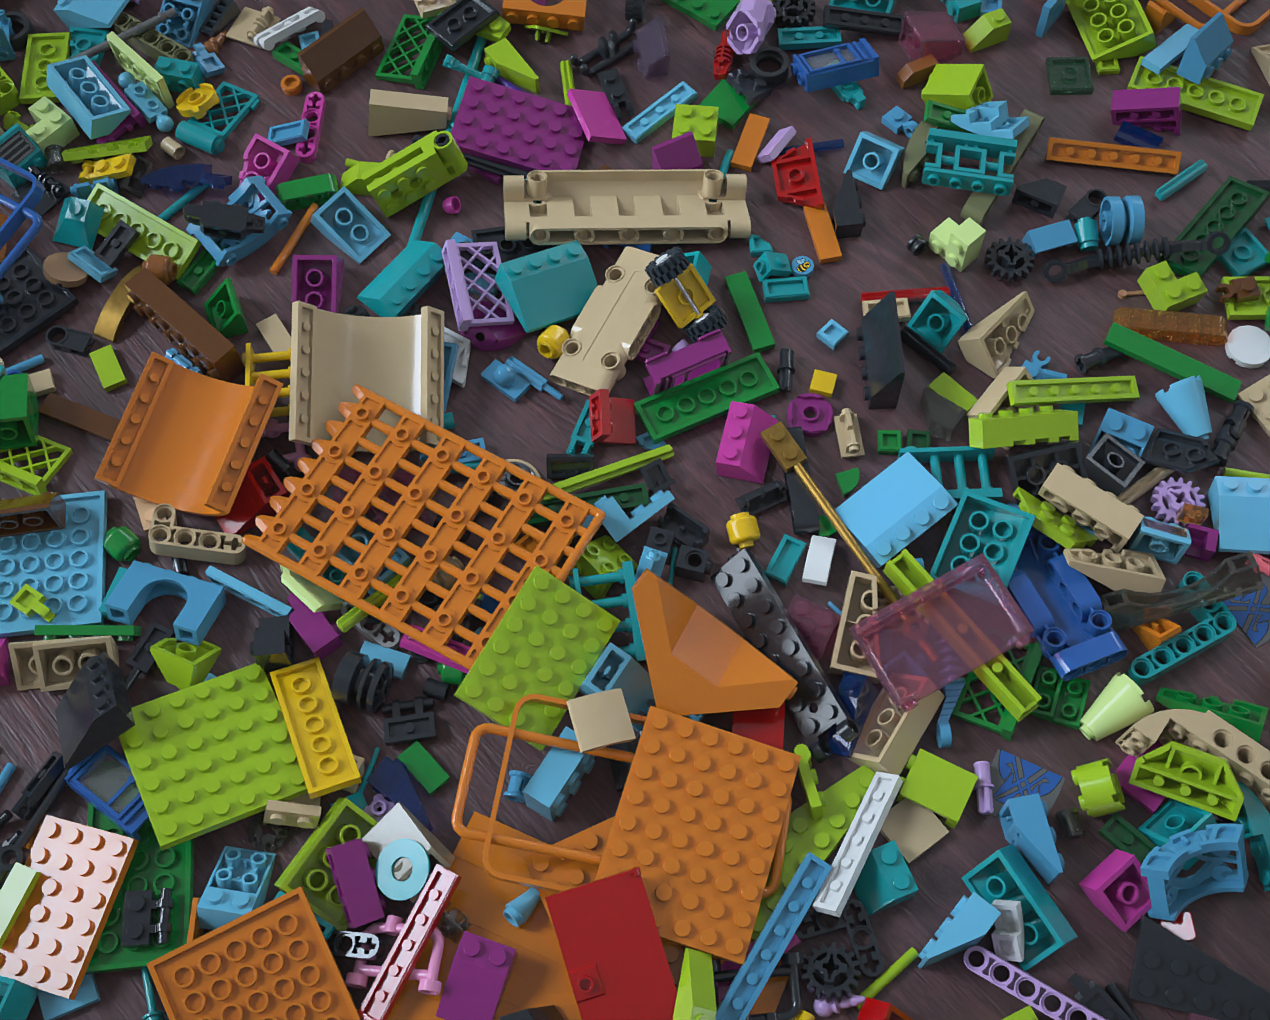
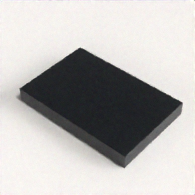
(462, 22)

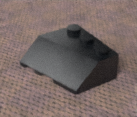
(1033, 466)

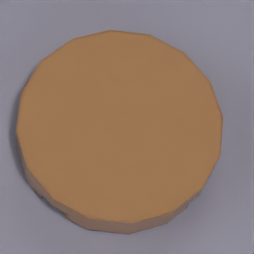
(61, 270)

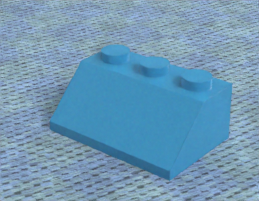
(1206, 50)

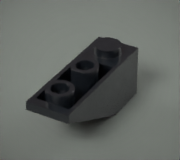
(846, 212)

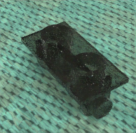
(453, 923)

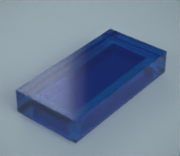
(1135, 136)

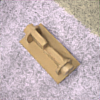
(848, 434)

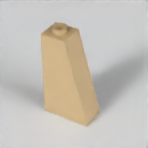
(406, 112)

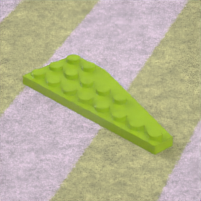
(817, 835)

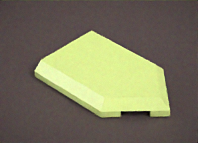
(309, 593)

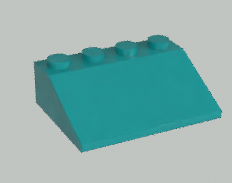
(547, 285)
(985, 528)

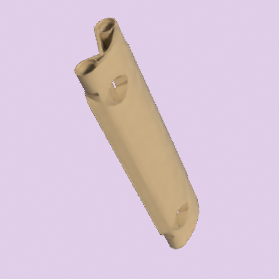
(626, 206)

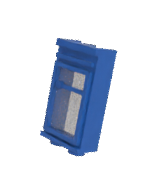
(835, 65)
(110, 787)

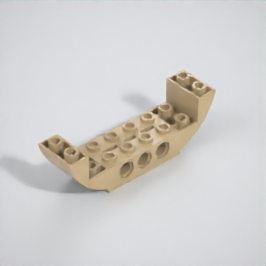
(1208, 734)

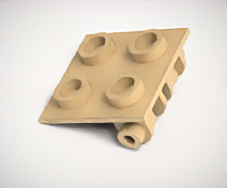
(251, 23)

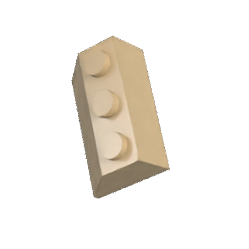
(997, 396)

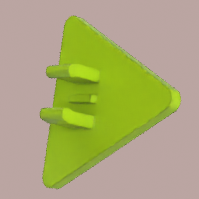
(544, 29)

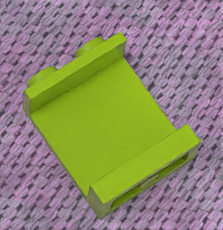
(937, 786)

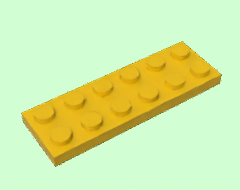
(315, 728)

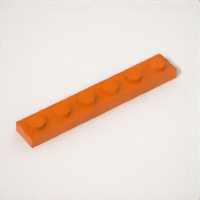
(1113, 155)

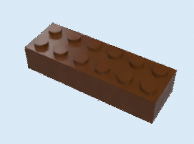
(184, 327)

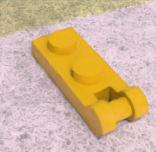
(113, 167)

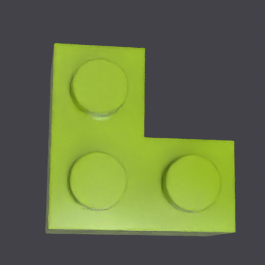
(1169, 293)

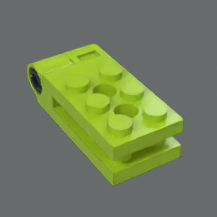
(415, 171)

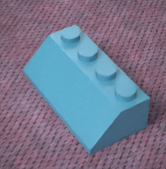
(87, 96)

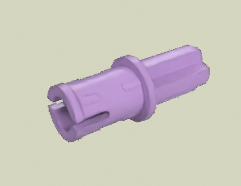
(983, 787)

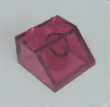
(814, 623)

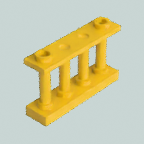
(249, 361)

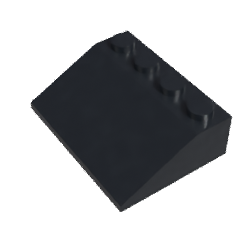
(881, 354)
(93, 710)

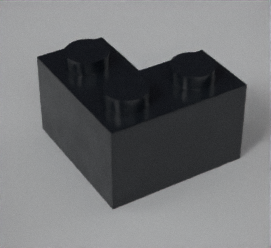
(273, 643)

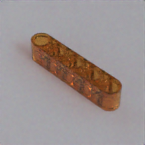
(1174, 326)

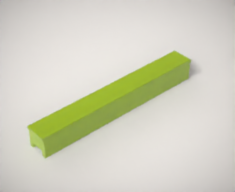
(996, 674)

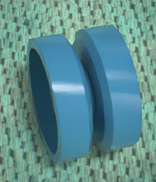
(1121, 220)

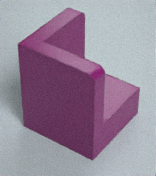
(1202, 542)

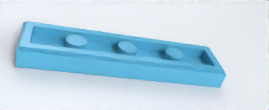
(1169, 50)
(658, 112)
(248, 593)

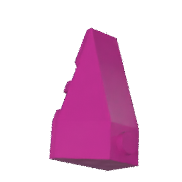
(269, 161)

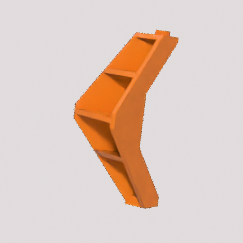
(698, 659)

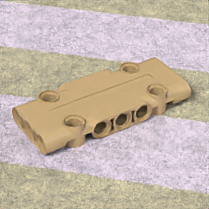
(610, 326)

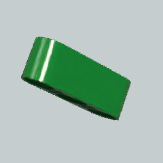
(305, 191)

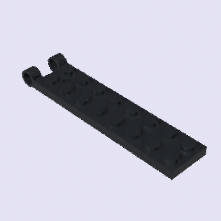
(774, 633)

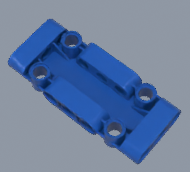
(1063, 610)

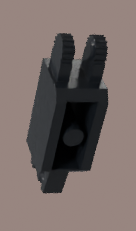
(224, 220)

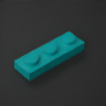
(807, 38)

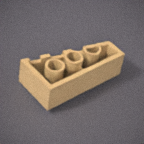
(1091, 506)

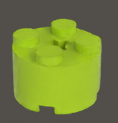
(1099, 788)

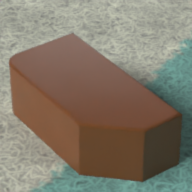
(916, 71)

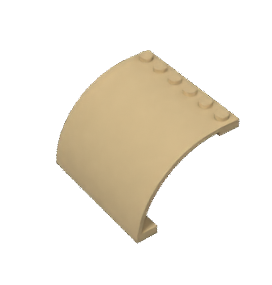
(384, 354)

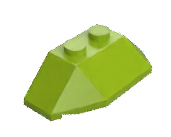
(1190, 778)

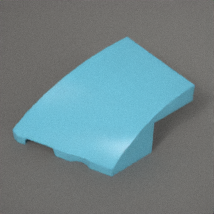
(991, 120)

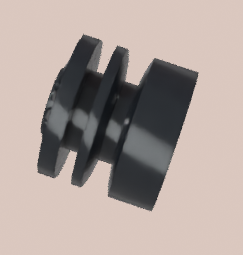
(362, 681)

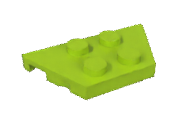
(1053, 524)

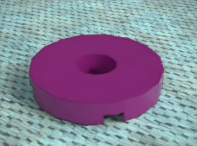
(810, 402)

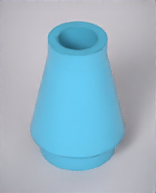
(520, 908)

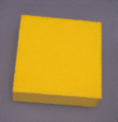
(823, 383)

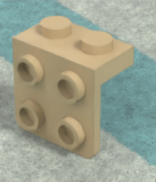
(295, 812)

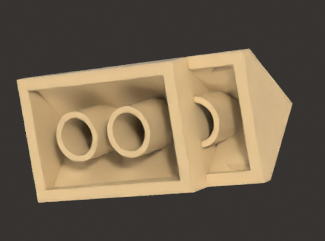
(56, 662)

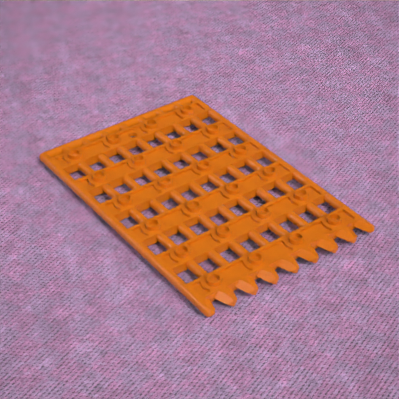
(432, 557)

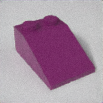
(318, 280)
(476, 979)

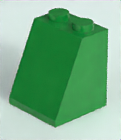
(18, 412)

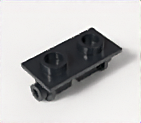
(762, 498)

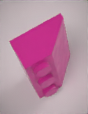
(741, 449)

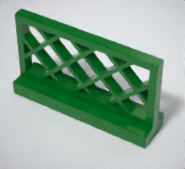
(423, 65)
(1008, 723)

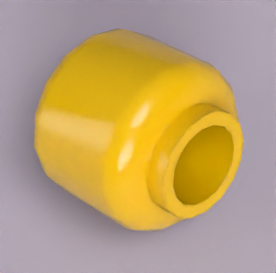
(551, 341)
(743, 530)

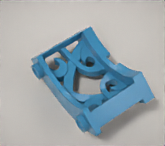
(246, 195)
(1173, 893)

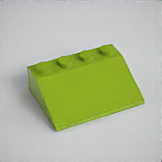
(1112, 28)
(311, 865)

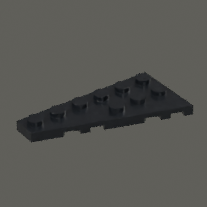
(1190, 981)

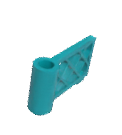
(203, 134)

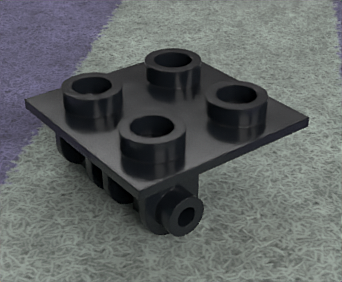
(53, 192)

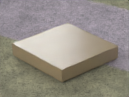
(913, 829)

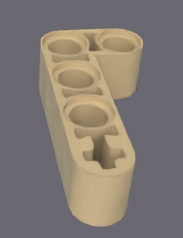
(198, 540)

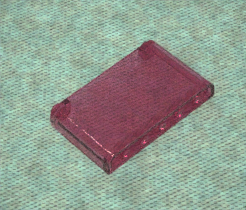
(941, 632)

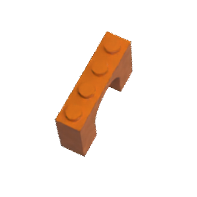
(564, 15)

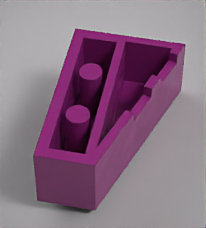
(1149, 108)

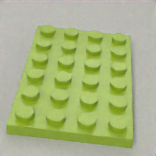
(538, 648)

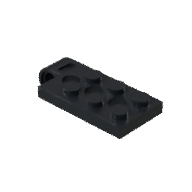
(497, 235)

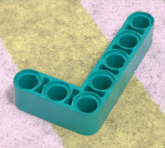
(1188, 640)

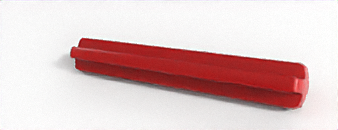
(913, 295)

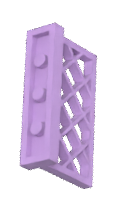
(458, 284)

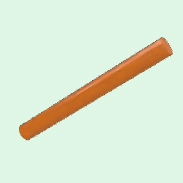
(293, 240)

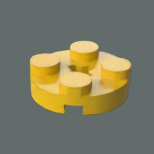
(197, 101)

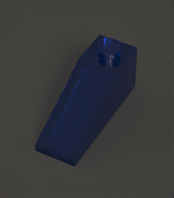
(857, 696)
(395, 785)

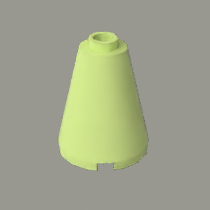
(1115, 708)

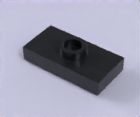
(568, 465)

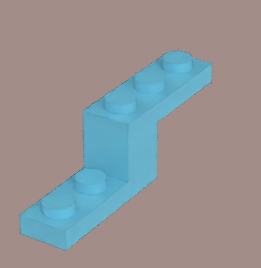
(617, 521)

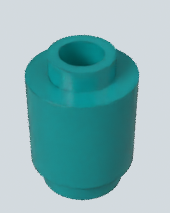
(1087, 234)

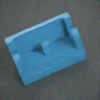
(1050, 237)

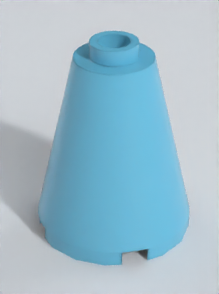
(1187, 406)

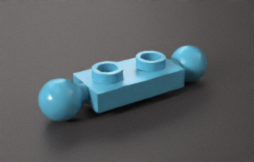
(145, 102)

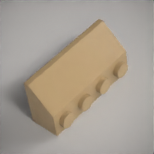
(892, 734)

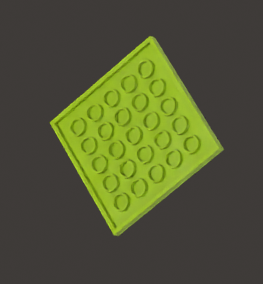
(211, 755)

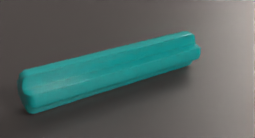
(1181, 180)

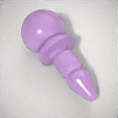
(825, 1009)

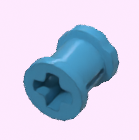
(516, 786)

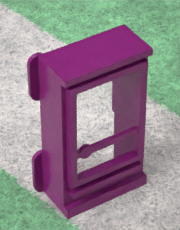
(687, 363)

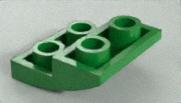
(1061, 700)

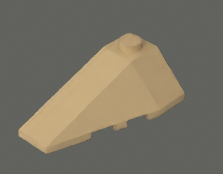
(994, 338)
(1127, 570)

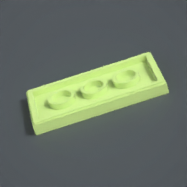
(142, 71)

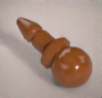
(214, 44)

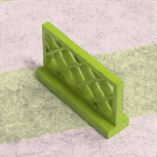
(22, 478)

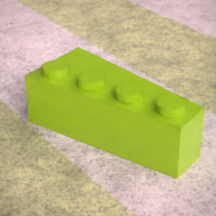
(1022, 427)

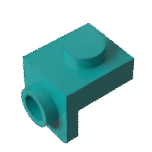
(772, 264)

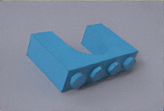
(145, 582)

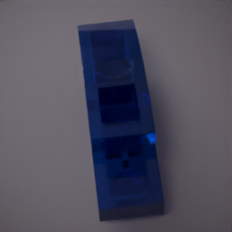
(184, 175)

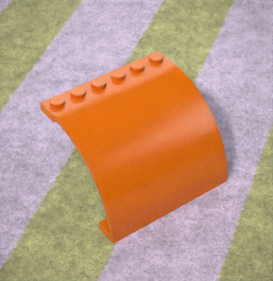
(187, 438)

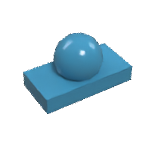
(505, 380)

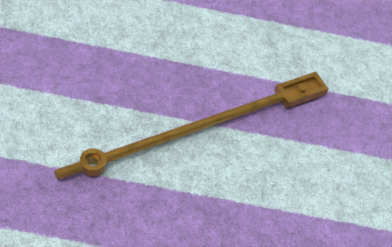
(792, 457)

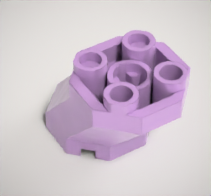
(750, 25)

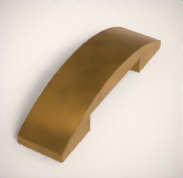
(117, 307)

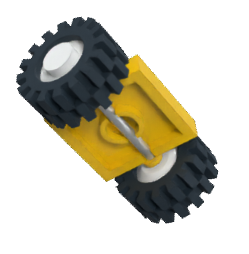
(685, 294)

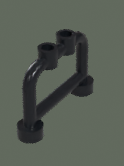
(788, 968)

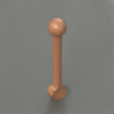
(1122, 294)

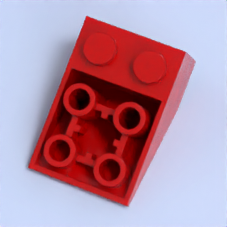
(253, 498)

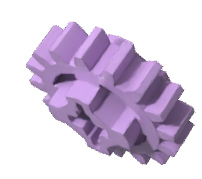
(1171, 496)

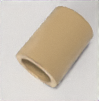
(172, 148)

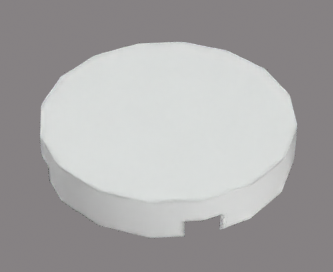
(1248, 346)

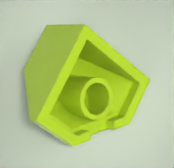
(184, 662)

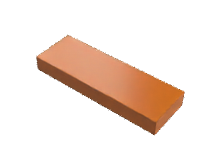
(750, 142)
(822, 234)

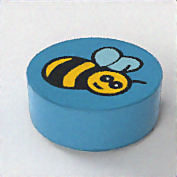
(802, 266)

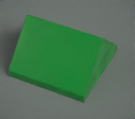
(225, 310)

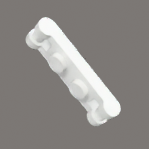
(285, 28)

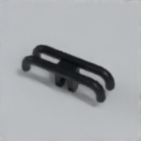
(608, 50)

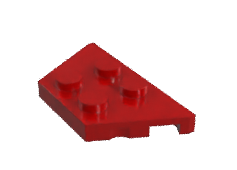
(798, 177)

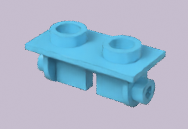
(651, 559)

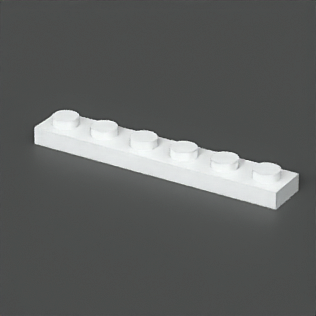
(857, 844)

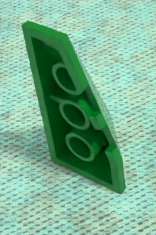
(1240, 714)

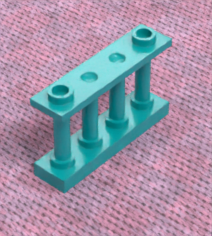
(958, 455)
(631, 624)

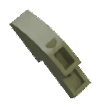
(915, 154)

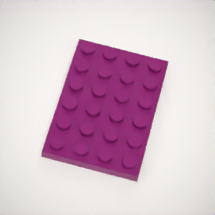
(517, 128)

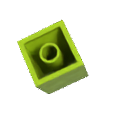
(958, 85)

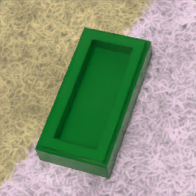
(424, 768)

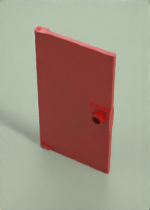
(613, 949)

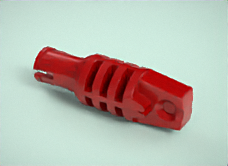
(723, 58)

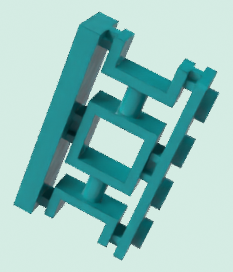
(969, 147)

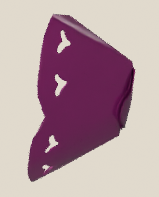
(505, 334)

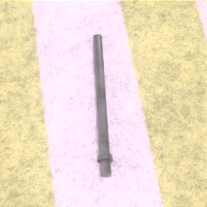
(161, 17)

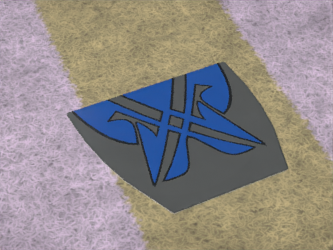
(1253, 612)
(1019, 778)

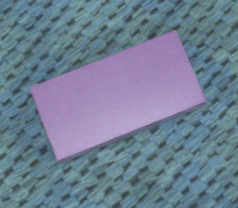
(776, 144)

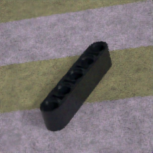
(800, 501)

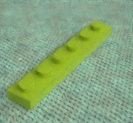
(1072, 390)

